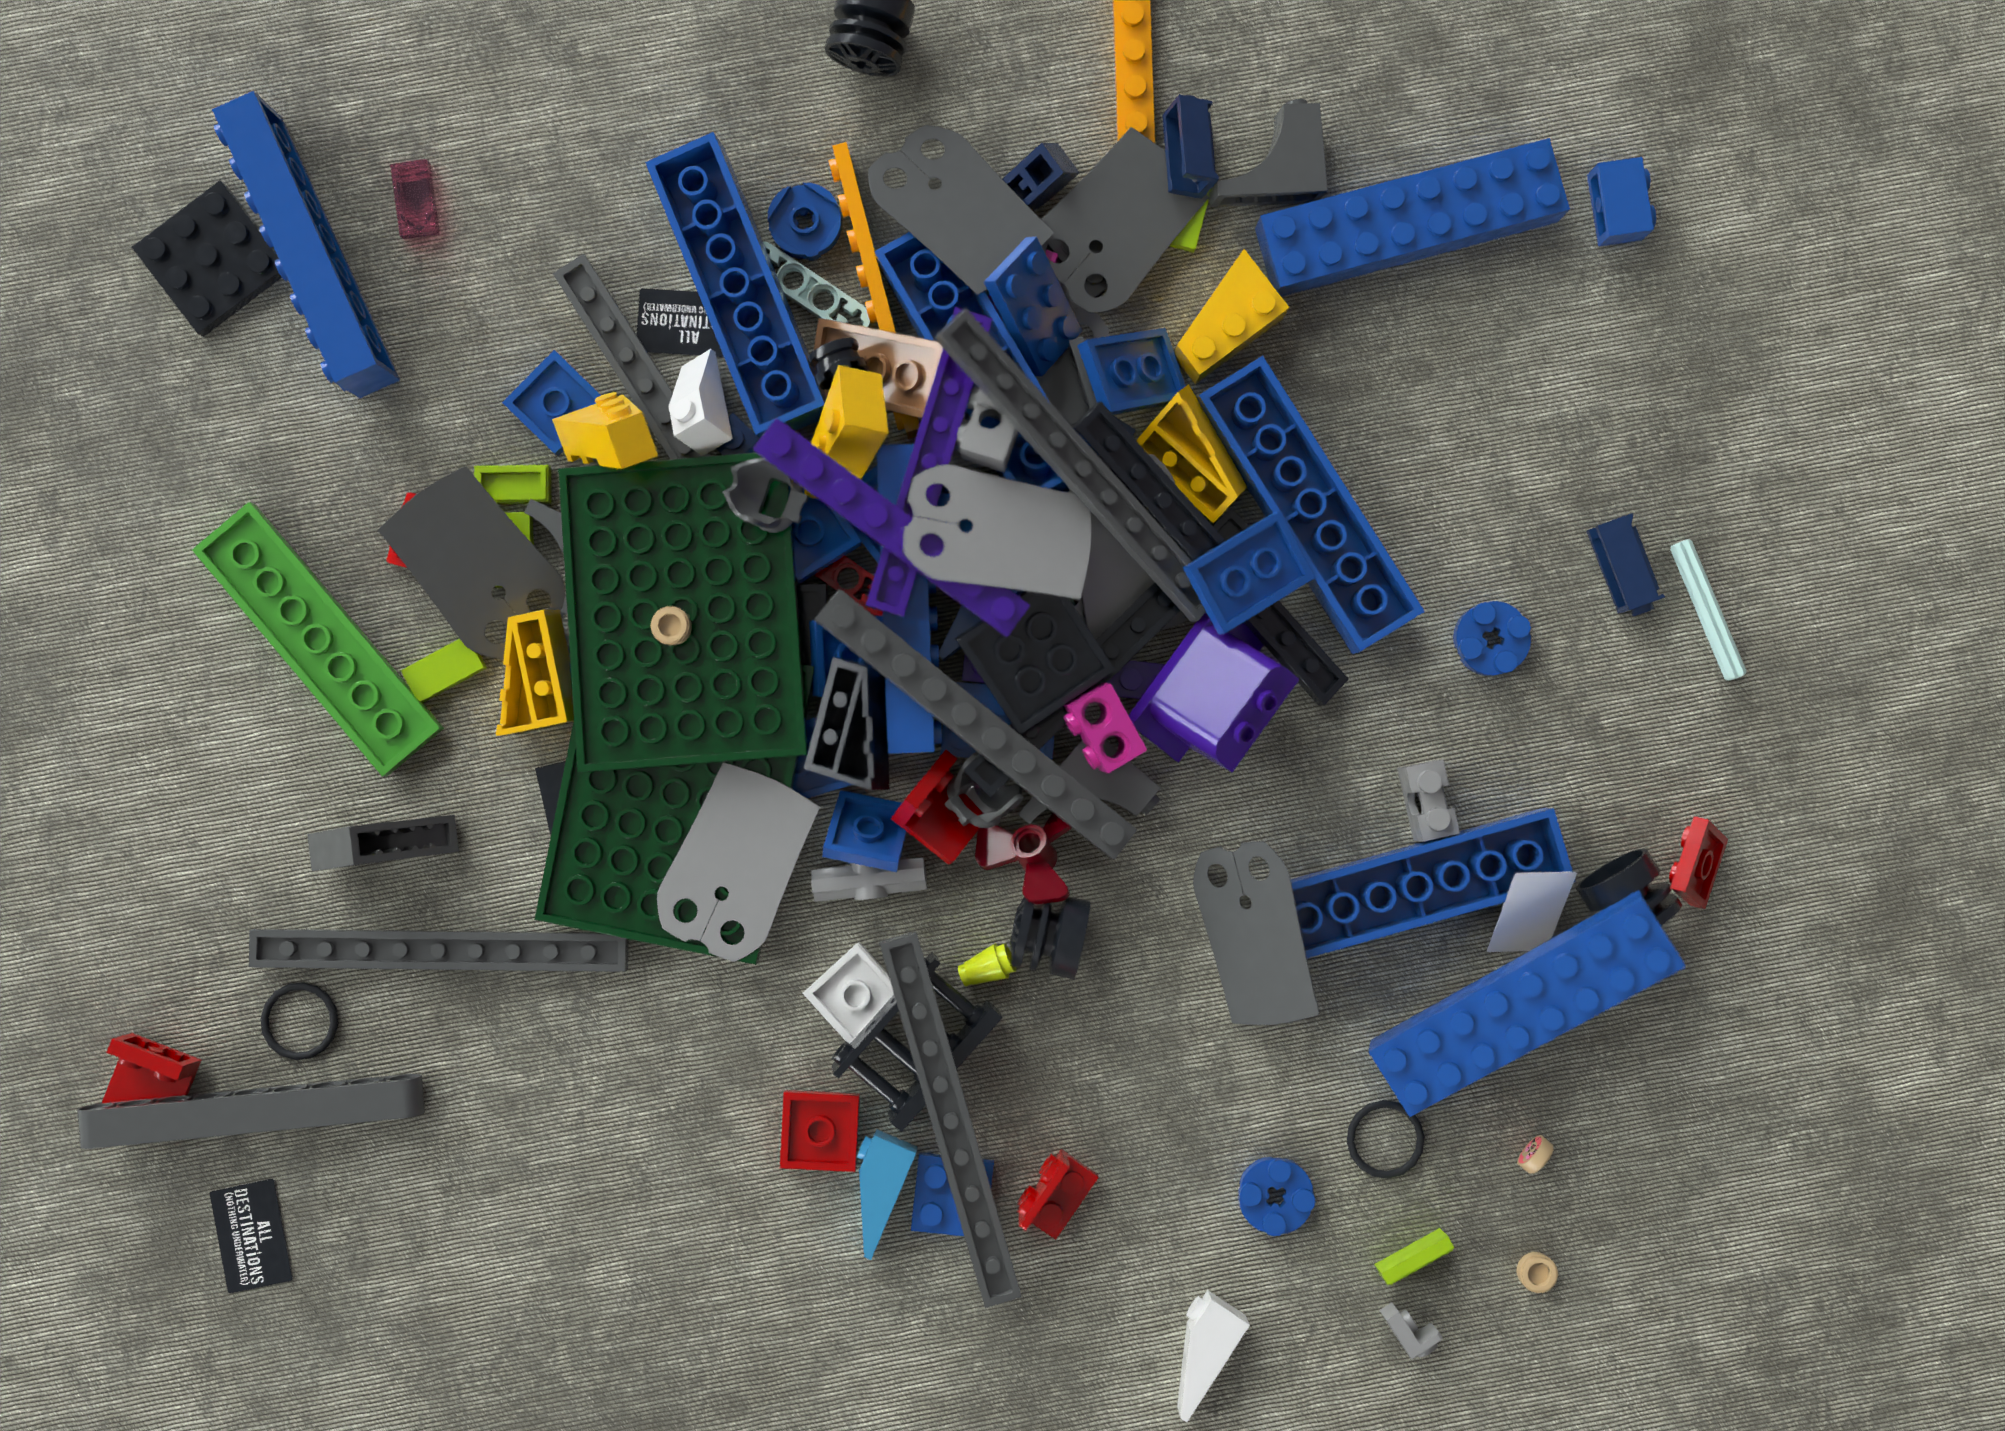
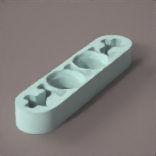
(811, 287)

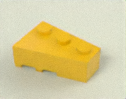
(1231, 319)
(852, 420)
(607, 431)
(1194, 455)
(536, 674)

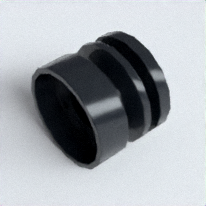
(870, 35)
(1625, 876)
(1051, 934)

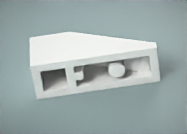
(699, 405)
(1209, 1341)

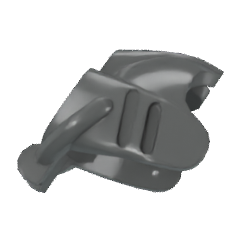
(750, 492)
(994, 808)

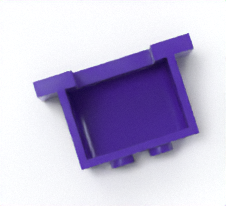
(1213, 695)

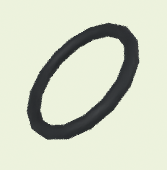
(267, 1010)
(1383, 1173)

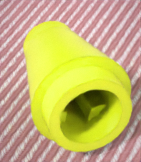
(987, 966)

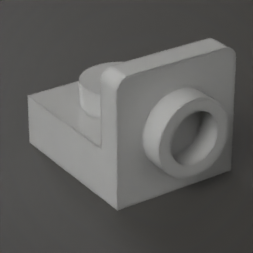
(1403, 1326)

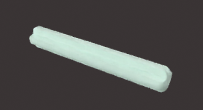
(1708, 610)

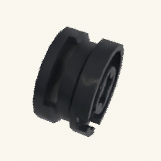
(834, 353)

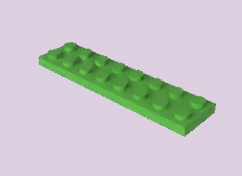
(317, 639)

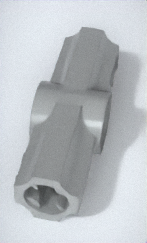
(867, 882)

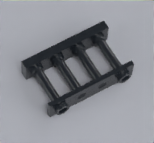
(907, 1104)

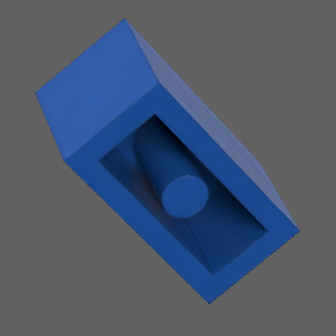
(1621, 201)

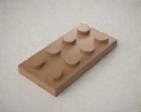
(903, 360)

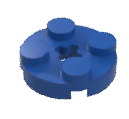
(801, 200)
(1473, 648)
(1275, 1218)

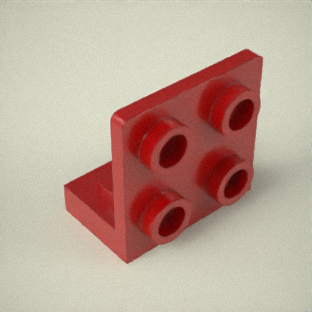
(927, 817)
(148, 1070)
(1057, 1194)

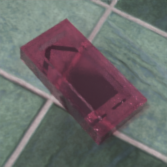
(414, 199)

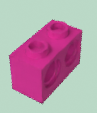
(1112, 721)

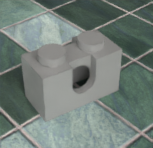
(983, 445)
(1436, 817)

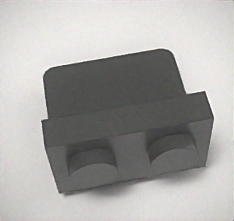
(1068, 384)

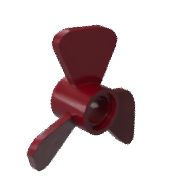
(999, 847)

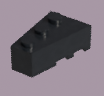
(852, 727)

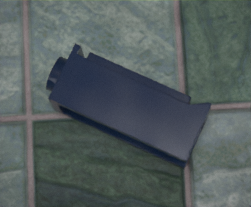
(1189, 147)
(1625, 565)

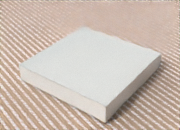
(851, 992)

